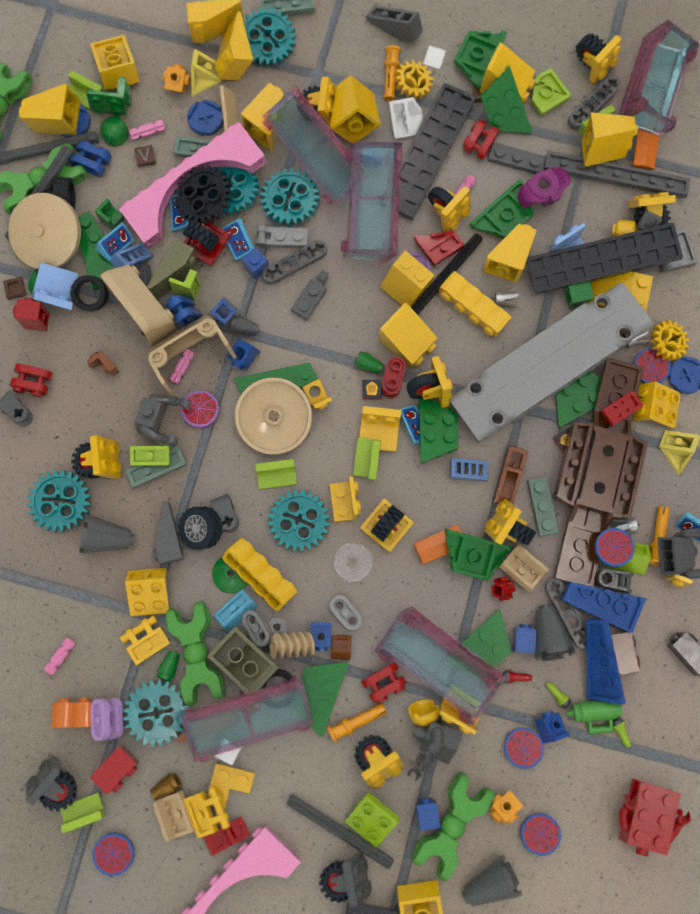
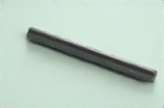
(46, 147)
(52, 172)
(340, 831)

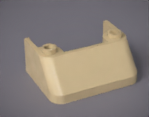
(139, 303)
(179, 341)

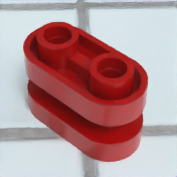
(479, 129)
(393, 377)
(36, 388)
(380, 694)

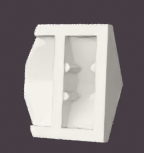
(405, 117)

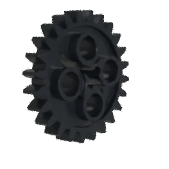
(203, 195)

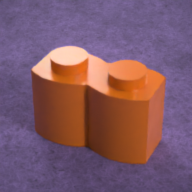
(71, 713)

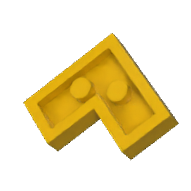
(228, 778)

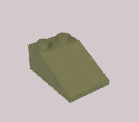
(174, 265)
(243, 661)

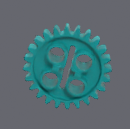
(278, 26)
(245, 190)
(273, 192)
(306, 504)
(56, 517)
(152, 694)

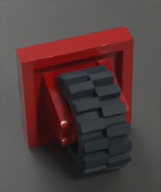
(206, 240)

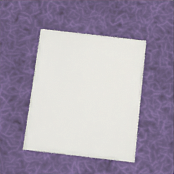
(434, 57)

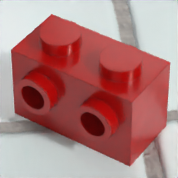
(31, 314)
(114, 770)

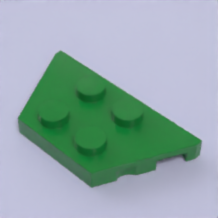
(477, 53)
(505, 105)
(503, 214)
(577, 399)
(436, 430)
(474, 554)
(490, 640)
(321, 689)

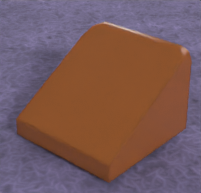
(341, 647)

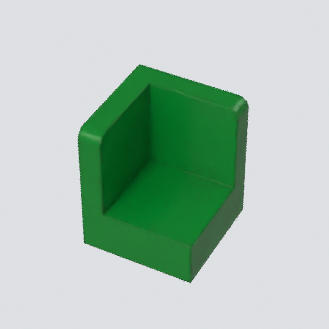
(109, 215)
(578, 293)

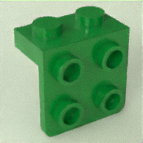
(111, 103)

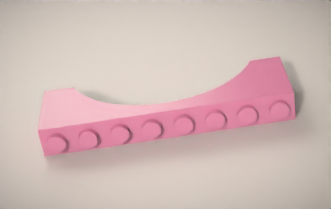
(229, 149)
(262, 856)

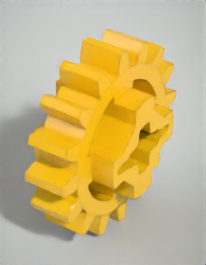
(413, 79)
(676, 347)

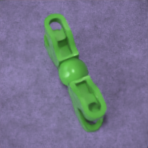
(12, 88)
(24, 184)
(195, 653)
(452, 826)

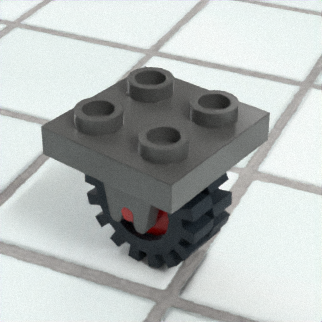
(51, 786)
(347, 880)

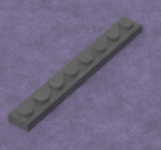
(620, 174)

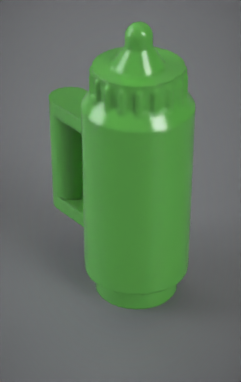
(596, 711)

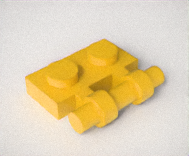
(149, 644)
(201, 814)

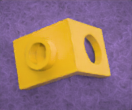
(319, 401)
(678, 580)

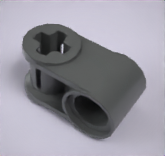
(13, 408)
(225, 510)
(617, 580)

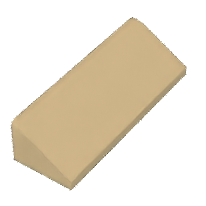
(229, 107)

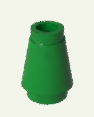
(368, 362)
(168, 667)

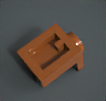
(101, 359)

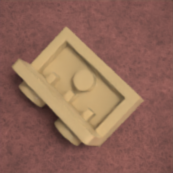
(523, 568)
(173, 816)

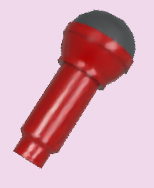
(512, 677)

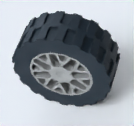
(191, 531)

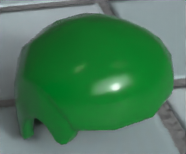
(114, 131)

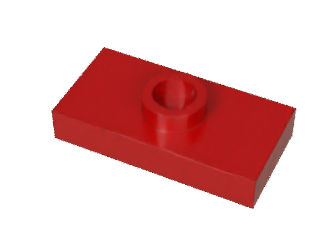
(621, 408)

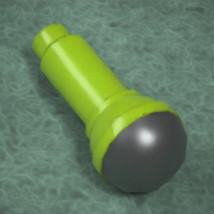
(562, 699)
(619, 726)

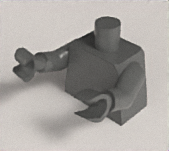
(151, 416)
(679, 553)
(437, 743)

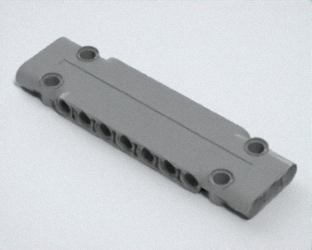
(550, 361)

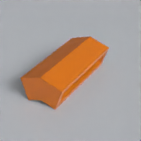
(646, 150)
(433, 546)

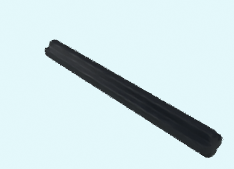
(455, 263)

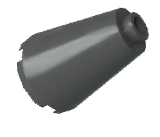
(103, 536)
(551, 635)
(492, 884)

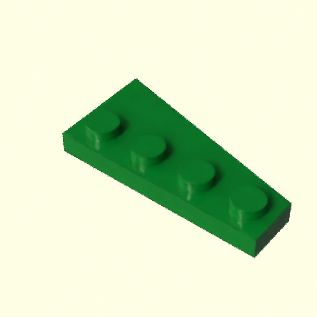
(90, 236)
(298, 374)

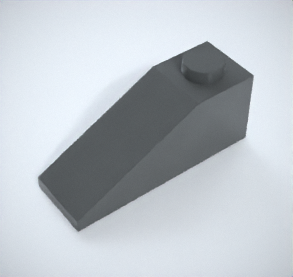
(399, 23)
(167, 539)

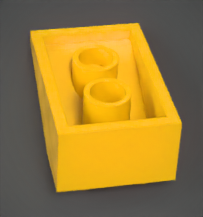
(211, 18)
(234, 51)
(114, 61)
(637, 284)
(420, 898)

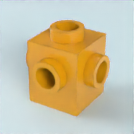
(170, 78)
(505, 808)

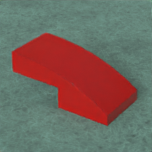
(226, 837)

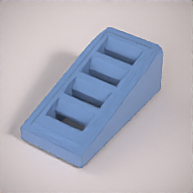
(119, 258)
(461, 476)

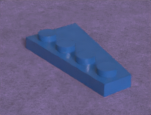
(618, 608)
(602, 667)

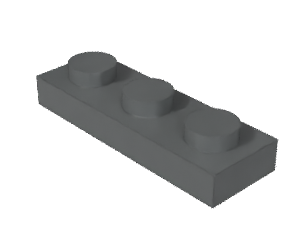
(516, 158)

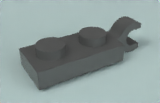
(310, 296)

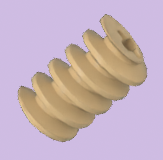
(291, 643)

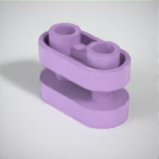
(106, 719)

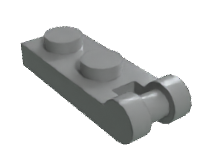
(282, 237)

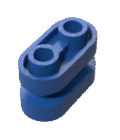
(99, 155)
(183, 308)

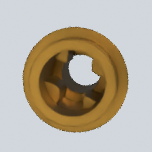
(168, 785)

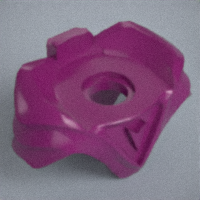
(530, 193)

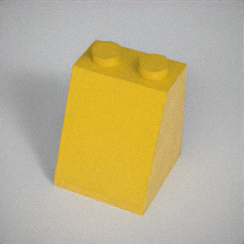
(521, 71)
(354, 110)
(51, 111)
(253, 116)
(607, 137)
(510, 255)
(407, 279)
(407, 336)

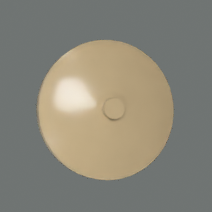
(44, 230)
(273, 415)

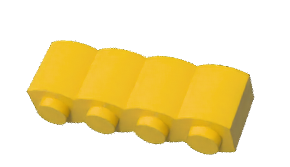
(474, 304)
(259, 574)

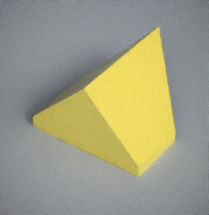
(203, 72)
(678, 448)

